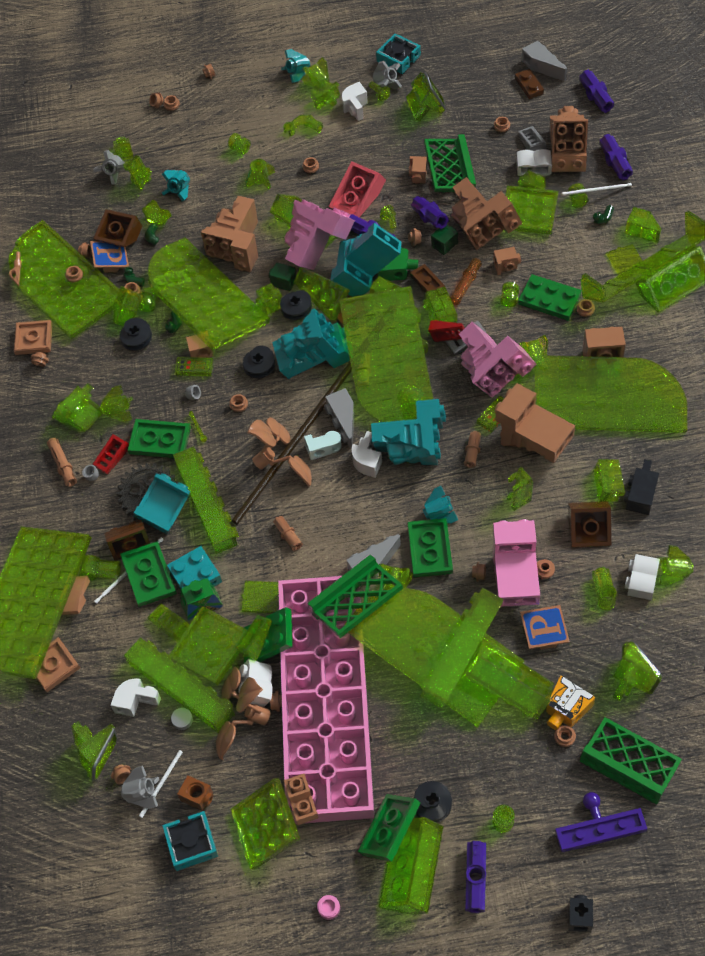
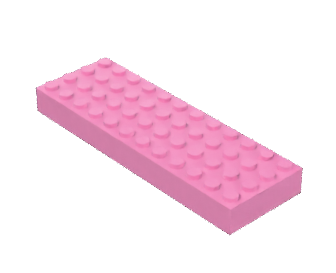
(325, 708)

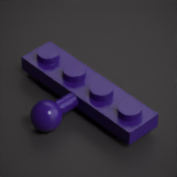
(600, 828)

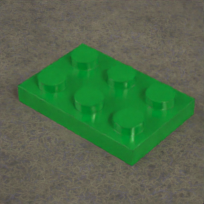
(550, 297)
(158, 438)
(430, 547)
(148, 574)
(278, 636)
(389, 827)

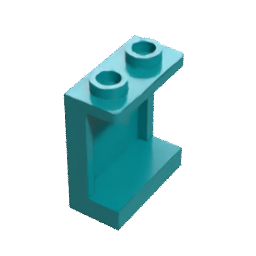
(162, 503)

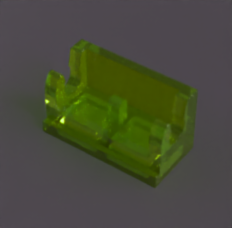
(608, 480)
(521, 490)

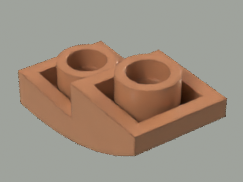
(76, 598)
(301, 799)

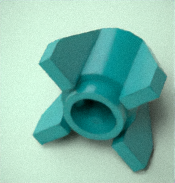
(295, 64)
(177, 183)
(439, 507)

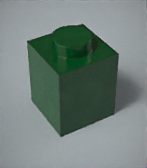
(444, 239)
(282, 276)

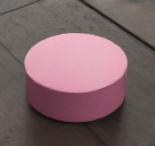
(328, 907)

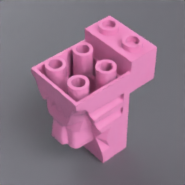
(311, 232)
(493, 364)
(516, 562)

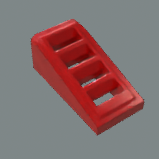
(444, 330)
(110, 445)

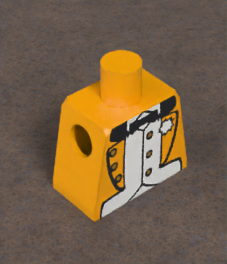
(568, 704)

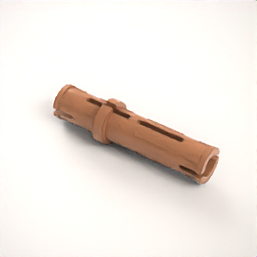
(64, 468)

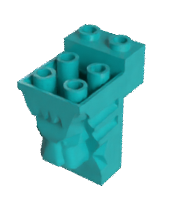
(363, 258)
(311, 345)
(412, 439)

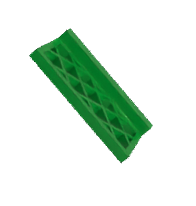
(462, 163)
(346, 587)
(626, 775)

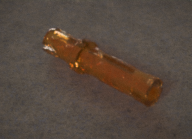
(468, 276)

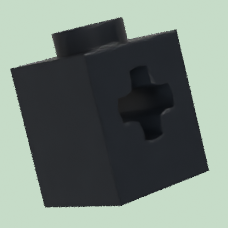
(576, 922)

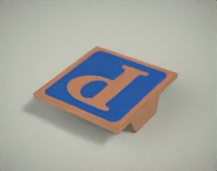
(108, 256)
(544, 627)

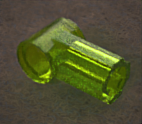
(94, 568)
(604, 587)

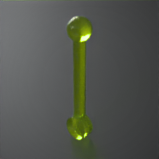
(203, 438)

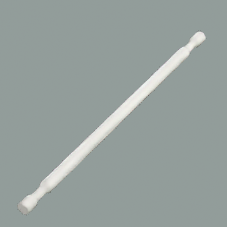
(596, 189)
(116, 581)

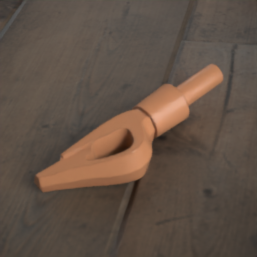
(16, 270)

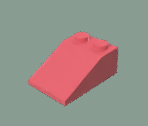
(357, 189)

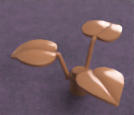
(266, 455)
(253, 712)

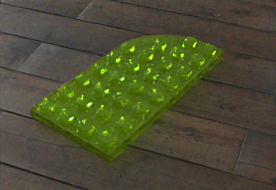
(202, 295)
(385, 351)
(611, 393)
(34, 595)

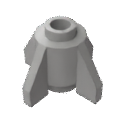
(386, 75)
(111, 166)
(138, 789)

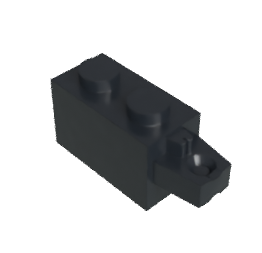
(642, 490)

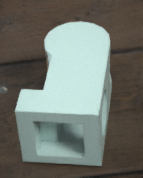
(323, 445)

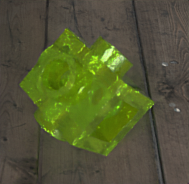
(268, 298)

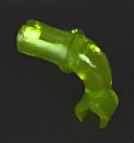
(306, 120)

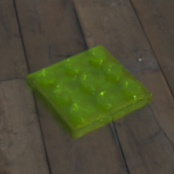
(534, 208)
(209, 645)
(265, 823)

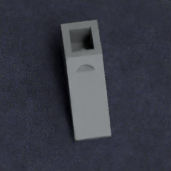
(542, 61)
(342, 410)
(381, 552)

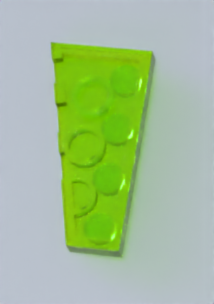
(323, 292)

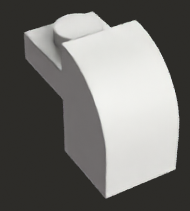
(353, 99)
(364, 458)
(130, 694)

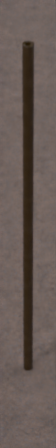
(292, 444)

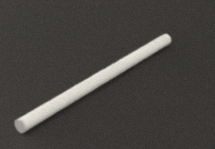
(163, 780)

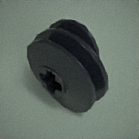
(296, 305)
(135, 334)
(259, 362)
(433, 791)

